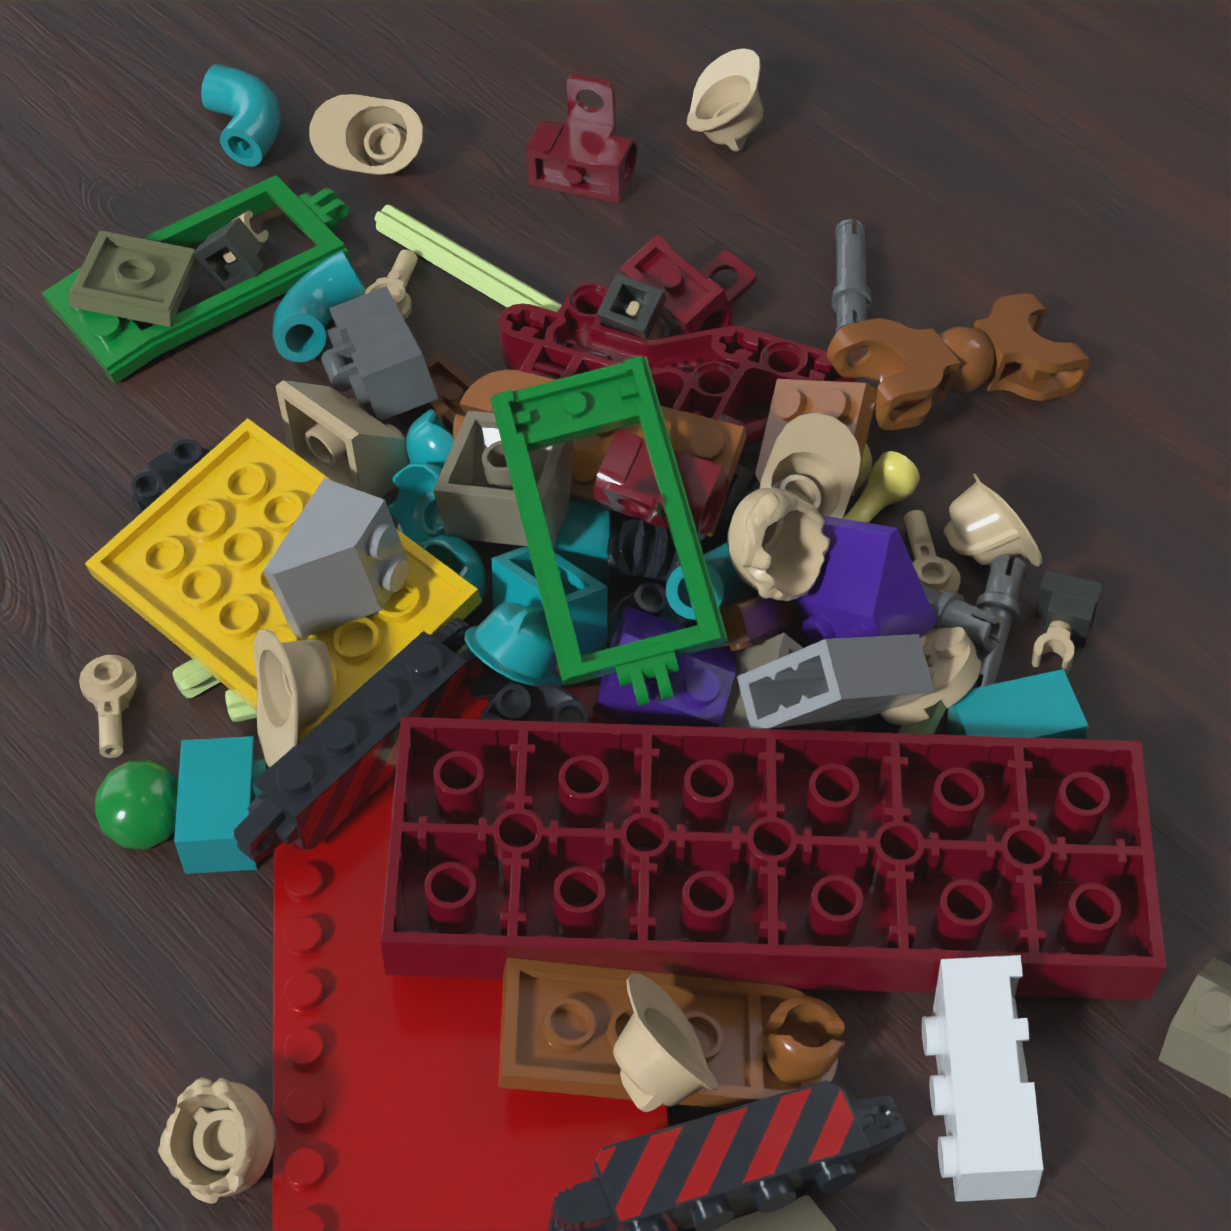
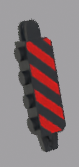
(357, 744)
(730, 1163)

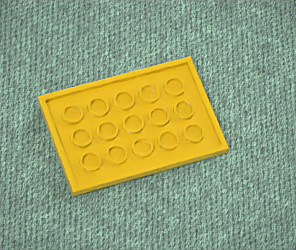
(200, 560)

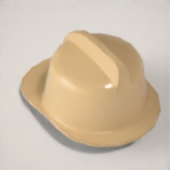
(728, 99)
(366, 134)
(816, 462)
(988, 527)
(291, 690)
(659, 1050)

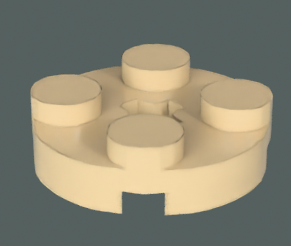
(952, 669)

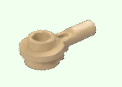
(398, 280)
(931, 570)
(109, 685)

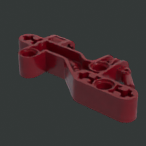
(695, 372)

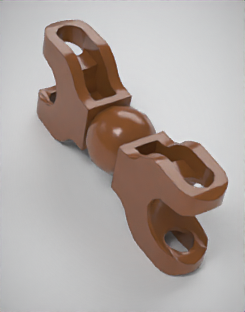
(925, 366)

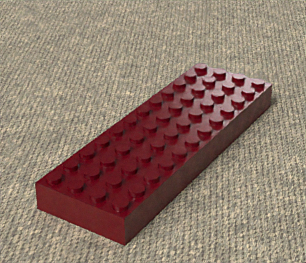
(771, 855)

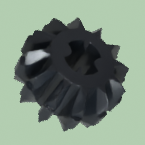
(641, 552)

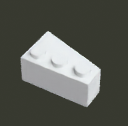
(983, 1081)

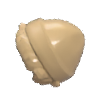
(777, 543)
(218, 1139)

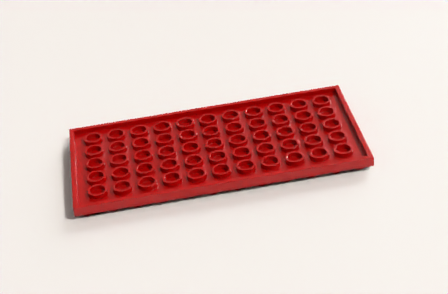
(395, 1079)

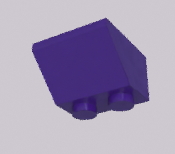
(864, 586)
(698, 687)

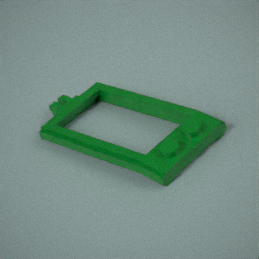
(124, 348)
(578, 409)

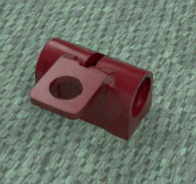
(585, 152)
(692, 296)
(630, 485)

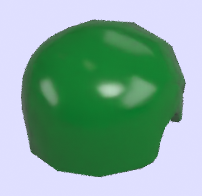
(138, 804)

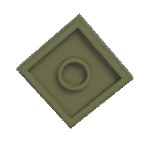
(133, 278)

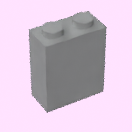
(836, 682)

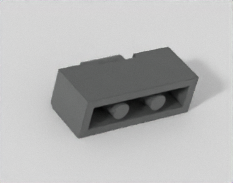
(377, 356)

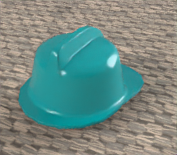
(516, 644)

